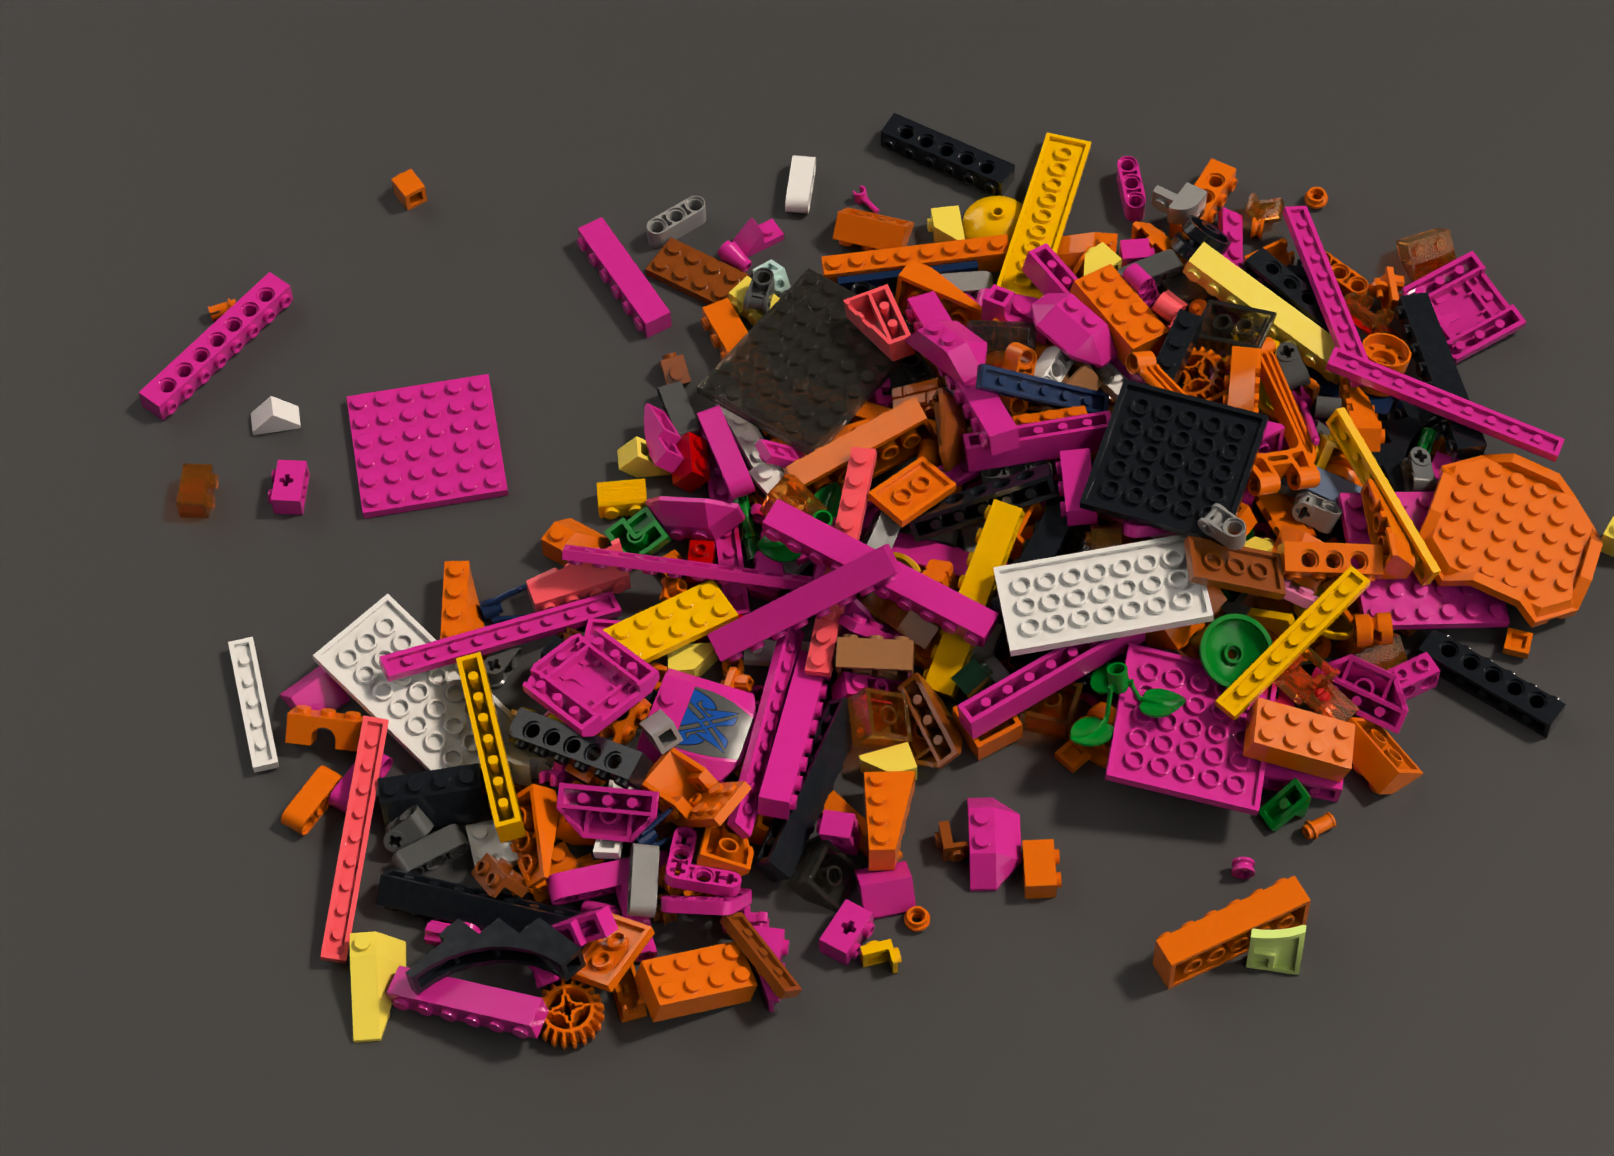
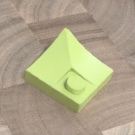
(1276, 949)

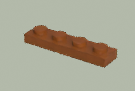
(760, 955)

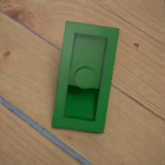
(1286, 804)

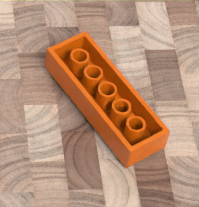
(892, 434)
(1227, 932)

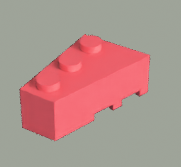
(880, 321)

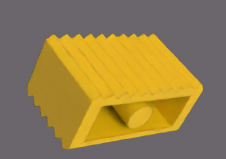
(621, 497)

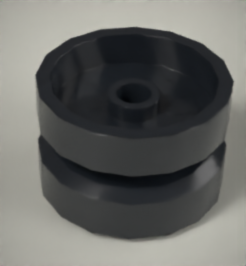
(1195, 233)

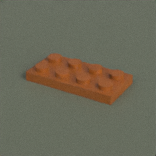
(694, 272)
(1236, 570)

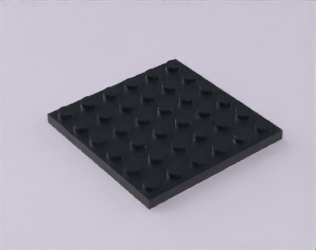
(1172, 459)

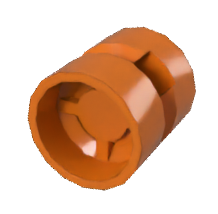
(1373, 629)

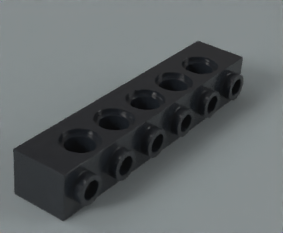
(947, 155)
(1287, 285)
(970, 505)
(1497, 694)
(542, 734)

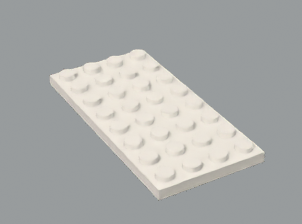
(1099, 595)
(424, 709)

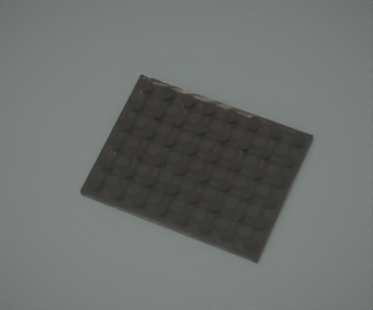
(801, 367)

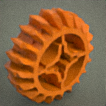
(1199, 366)
(591, 1009)

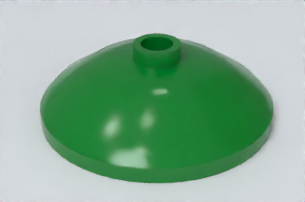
(1232, 633)

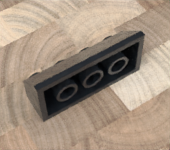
(444, 795)

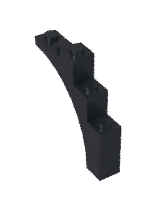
(1399, 439)
(498, 943)

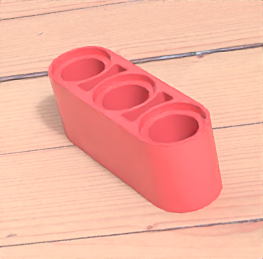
(1168, 306)

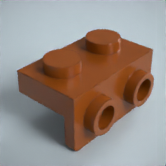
(497, 874)

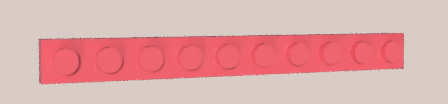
(849, 521)
(354, 840)

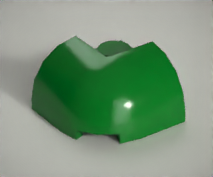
(639, 534)

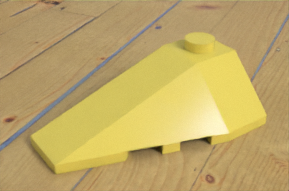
(372, 969)

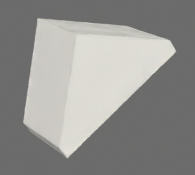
(275, 416)

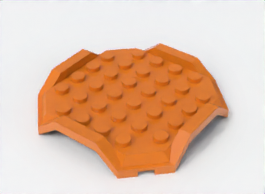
(1512, 535)

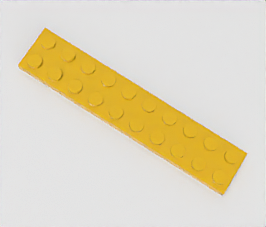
(1045, 208)

